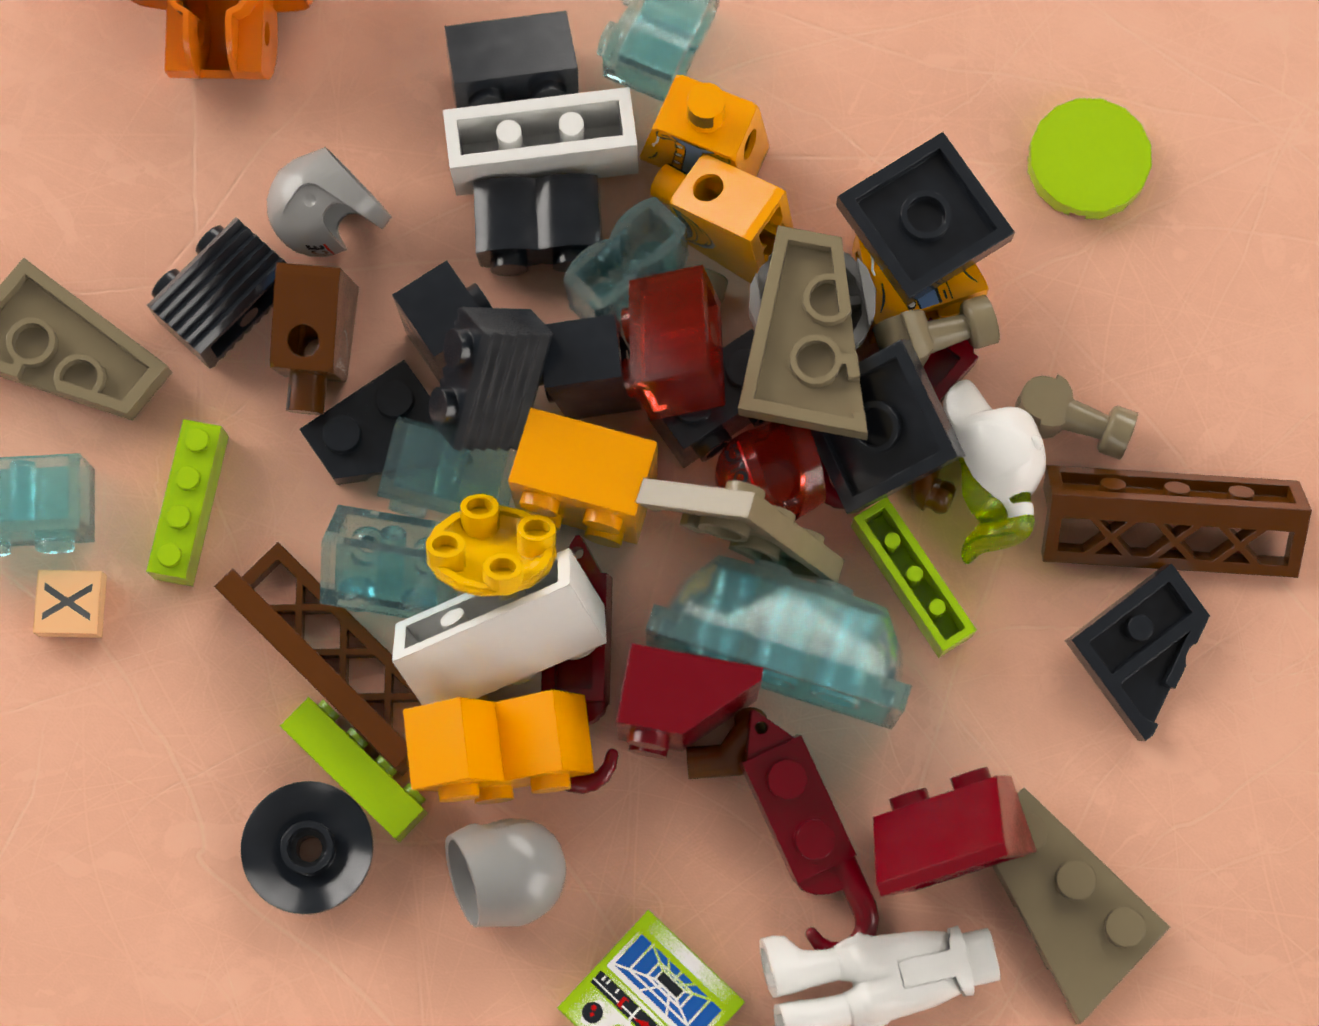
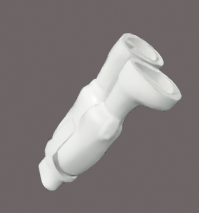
(888, 973)

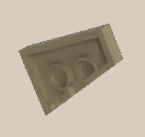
(804, 342)
(70, 349)
(748, 522)
(1077, 911)

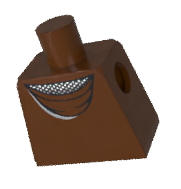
(306, 307)

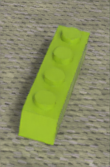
(187, 503)
(913, 577)
(353, 769)

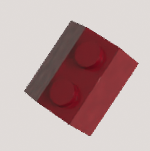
(679, 698)
(949, 833)

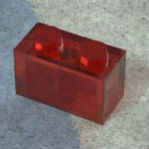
(674, 343)

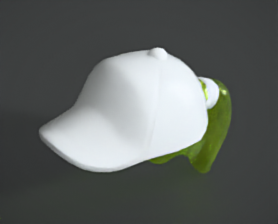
(999, 468)

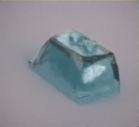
(806, 635)

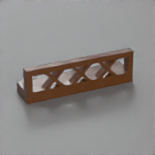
(1178, 500)
(311, 661)

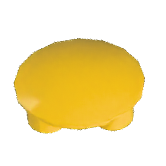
(491, 548)

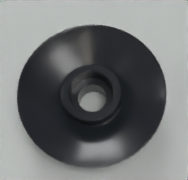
(274, 840)

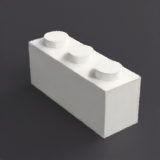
(542, 138)
(502, 640)

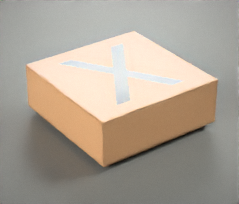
(69, 603)

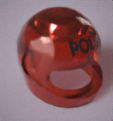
(778, 461)

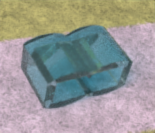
(654, 42)
(642, 244)

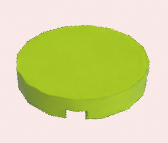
(1089, 158)

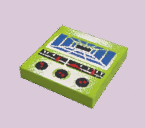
(651, 982)

